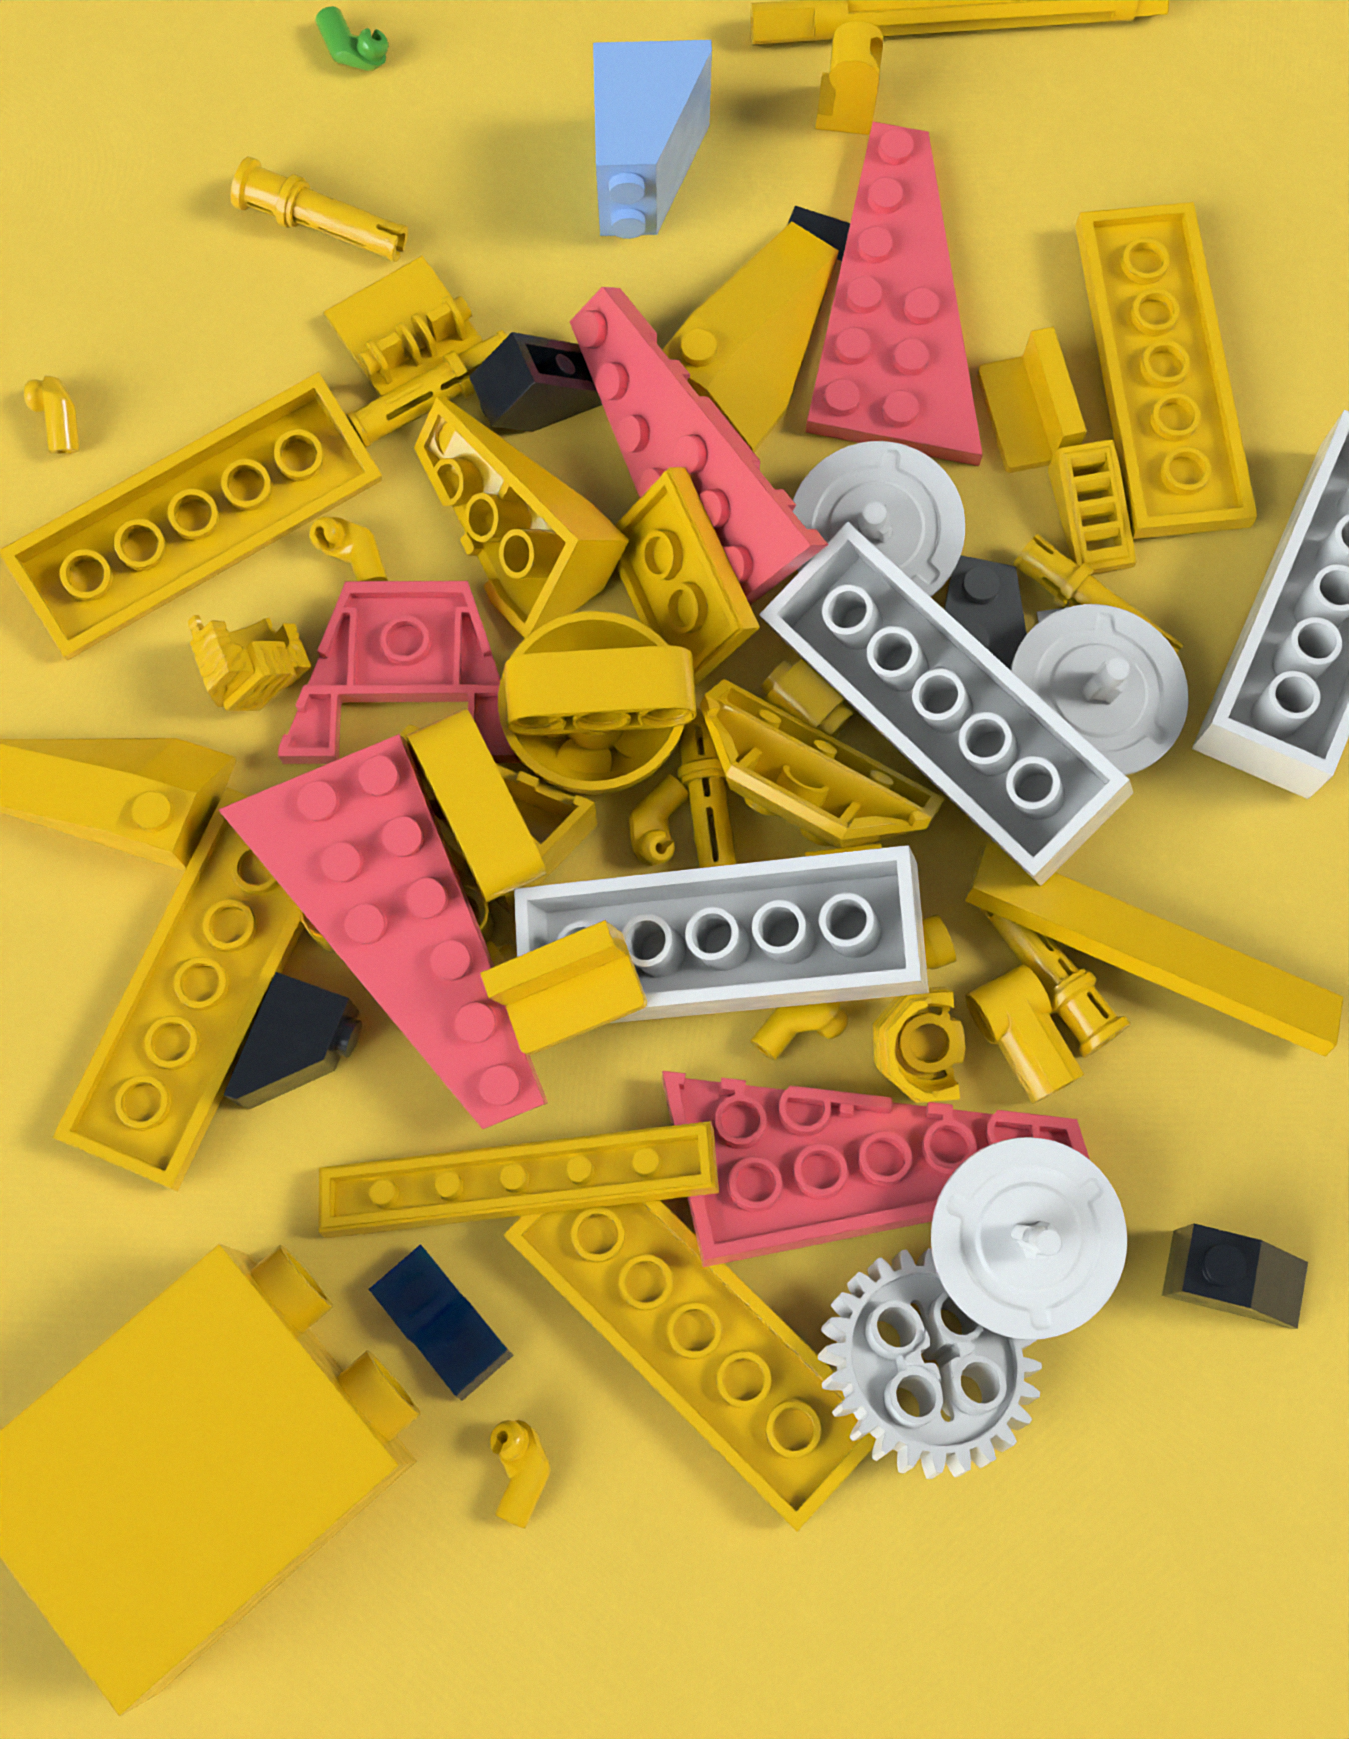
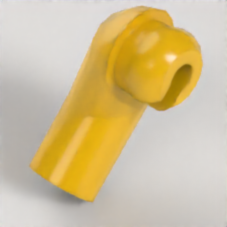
(60, 413)
(350, 544)
(650, 823)
(786, 1022)
(525, 1466)

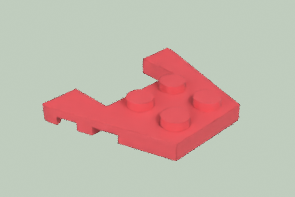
(397, 647)

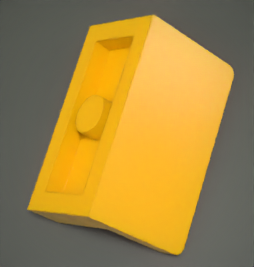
(1032, 403)
(567, 987)

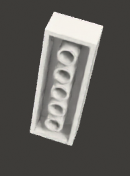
(1287, 680)
(947, 704)
(751, 930)

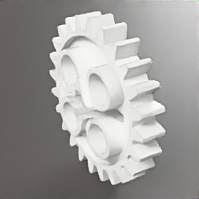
(873, 1371)

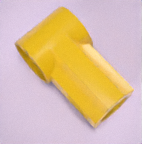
(1017, 1017)

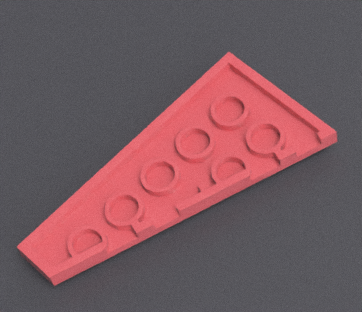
(894, 329)
(669, 425)
(382, 889)
(829, 1162)

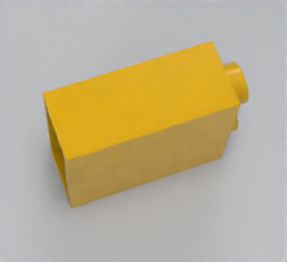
(192, 1468)

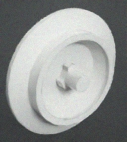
(895, 501)
(1108, 681)
(1029, 1238)

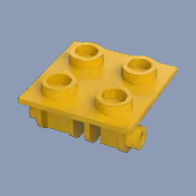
(403, 325)

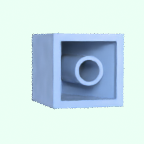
(647, 128)

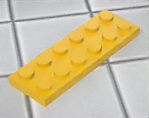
(1165, 371)
(185, 1012)
(702, 1346)

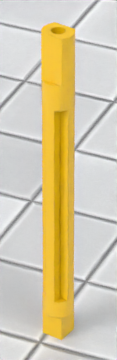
(820, 18)

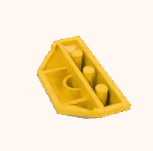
(810, 776)

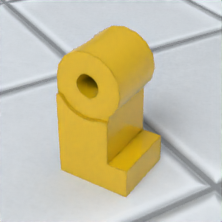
(853, 79)

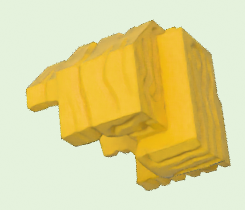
(247, 664)
(919, 1044)

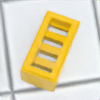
(1089, 470)

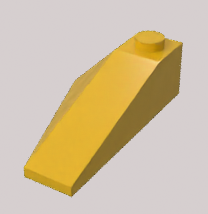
(756, 332)
(529, 529)
(117, 791)

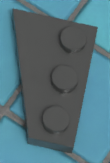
(988, 605)

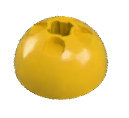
(590, 760)

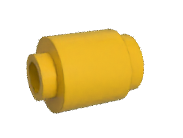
(807, 697)

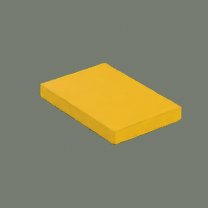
(683, 574)

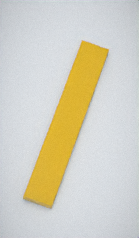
(1159, 951)
(518, 1180)

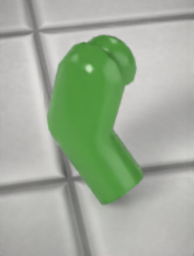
(359, 51)

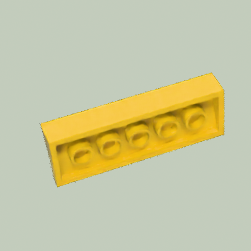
(190, 516)

